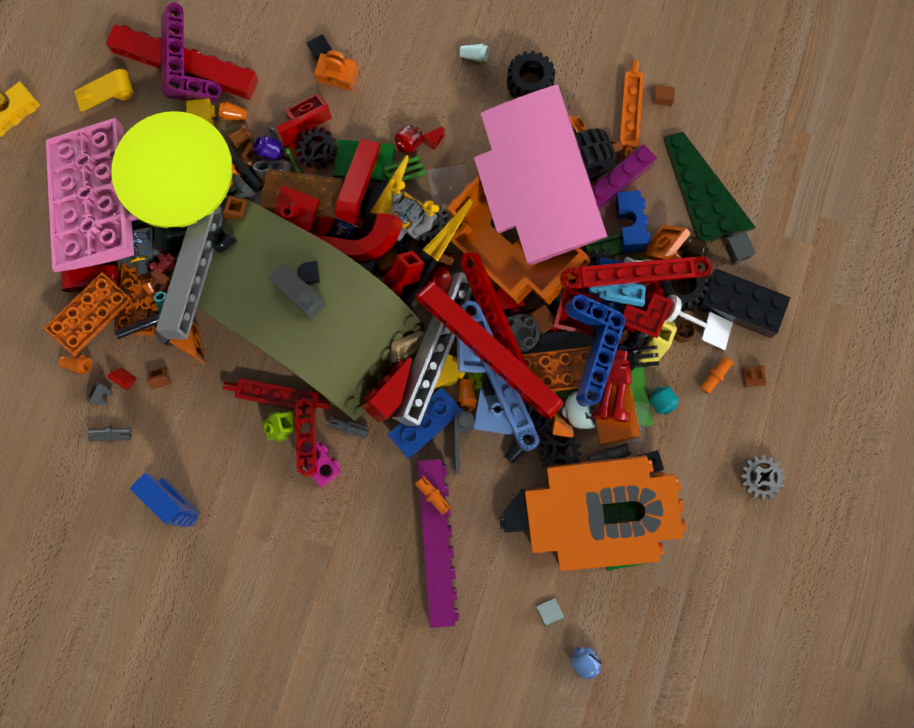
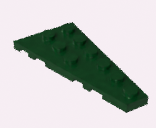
(707, 200)

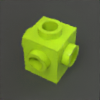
(279, 426)

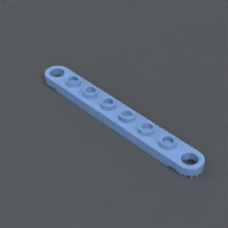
(509, 399)

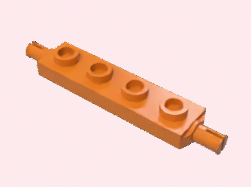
(631, 109)

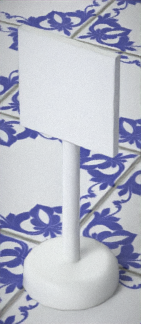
(715, 330)

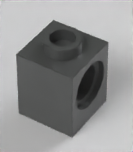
(739, 247)

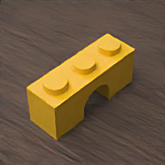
(20, 106)

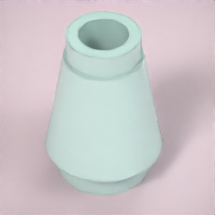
(474, 52)

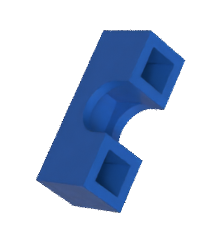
(631, 206)

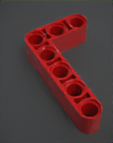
(356, 182)

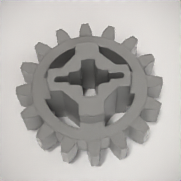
(756, 471)

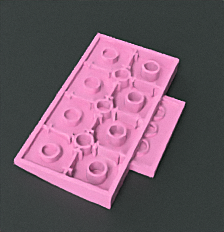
(538, 176)
(84, 210)

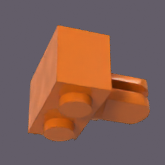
(336, 71)

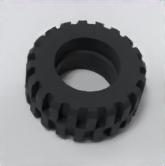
(596, 152)

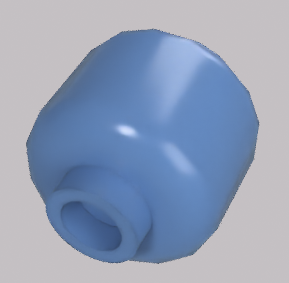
(586, 662)

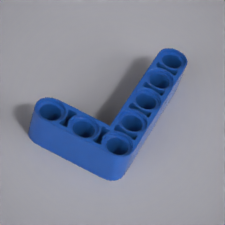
(599, 346)

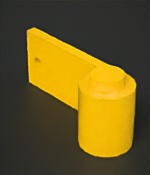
(113, 84)

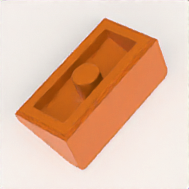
(561, 426)

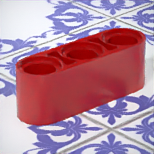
(78, 279)

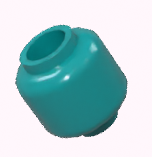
(663, 400)

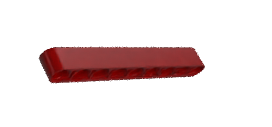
(489, 350)

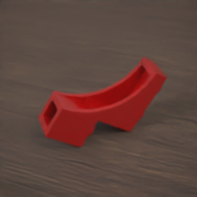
(404, 271)

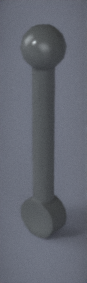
(272, 128)

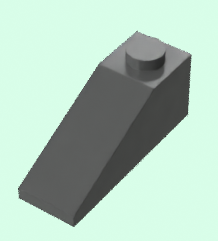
(297, 291)

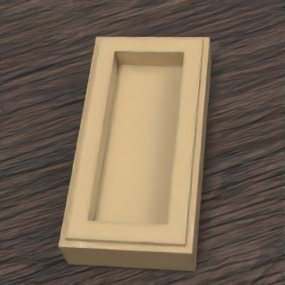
(406, 346)

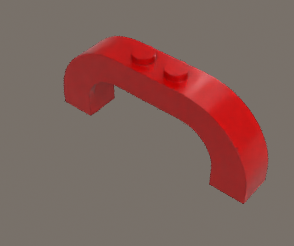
(374, 245)

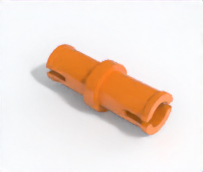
(716, 375)
(432, 495)

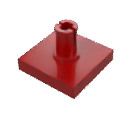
(296, 207)

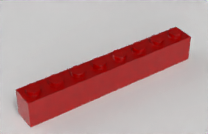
(147, 50)

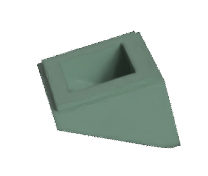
(550, 612)

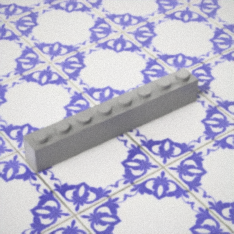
(189, 276)
(430, 360)

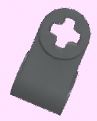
(261, 167)

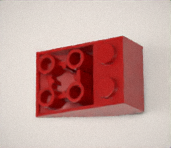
(388, 396)

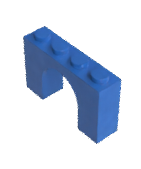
(165, 501)

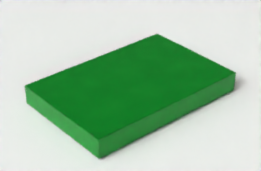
(345, 155)

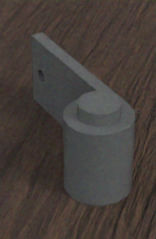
(463, 425)

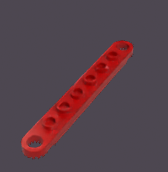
(636, 272)
(489, 304)

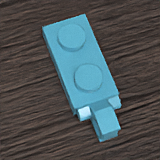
(628, 293)

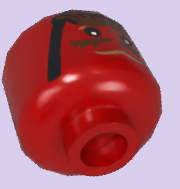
(408, 138)

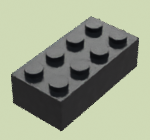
(744, 303)

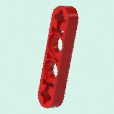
(302, 438)

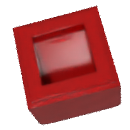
(434, 137)
(122, 378)

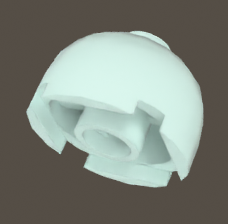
(577, 415)

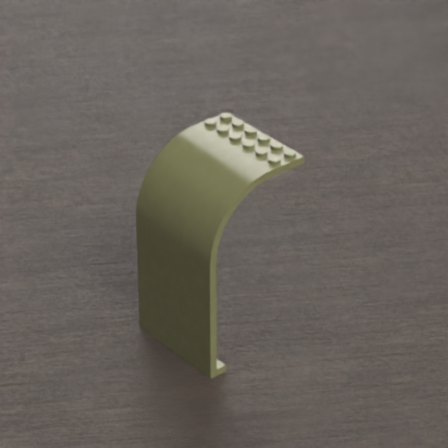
(344, 345)

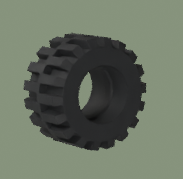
(529, 63)
(698, 291)

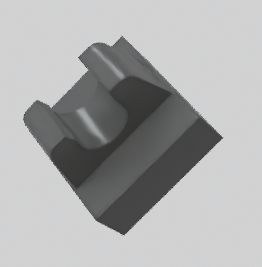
(241, 189)
(97, 392)

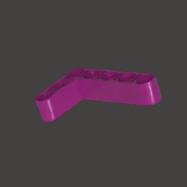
(176, 60)

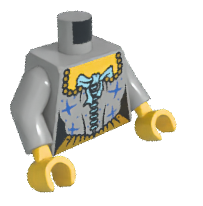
(416, 216)

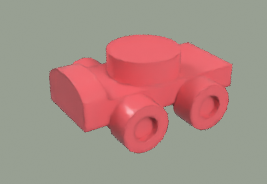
(165, 265)

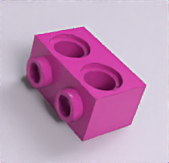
(322, 460)

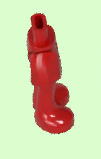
(621, 377)

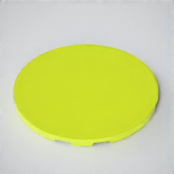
(172, 169)

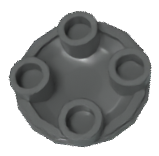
(525, 331)

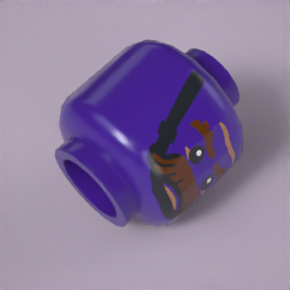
(268, 148)

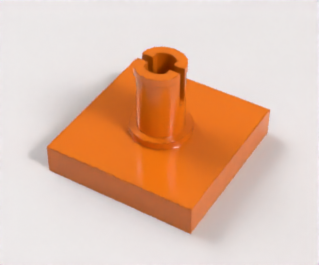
(666, 243)

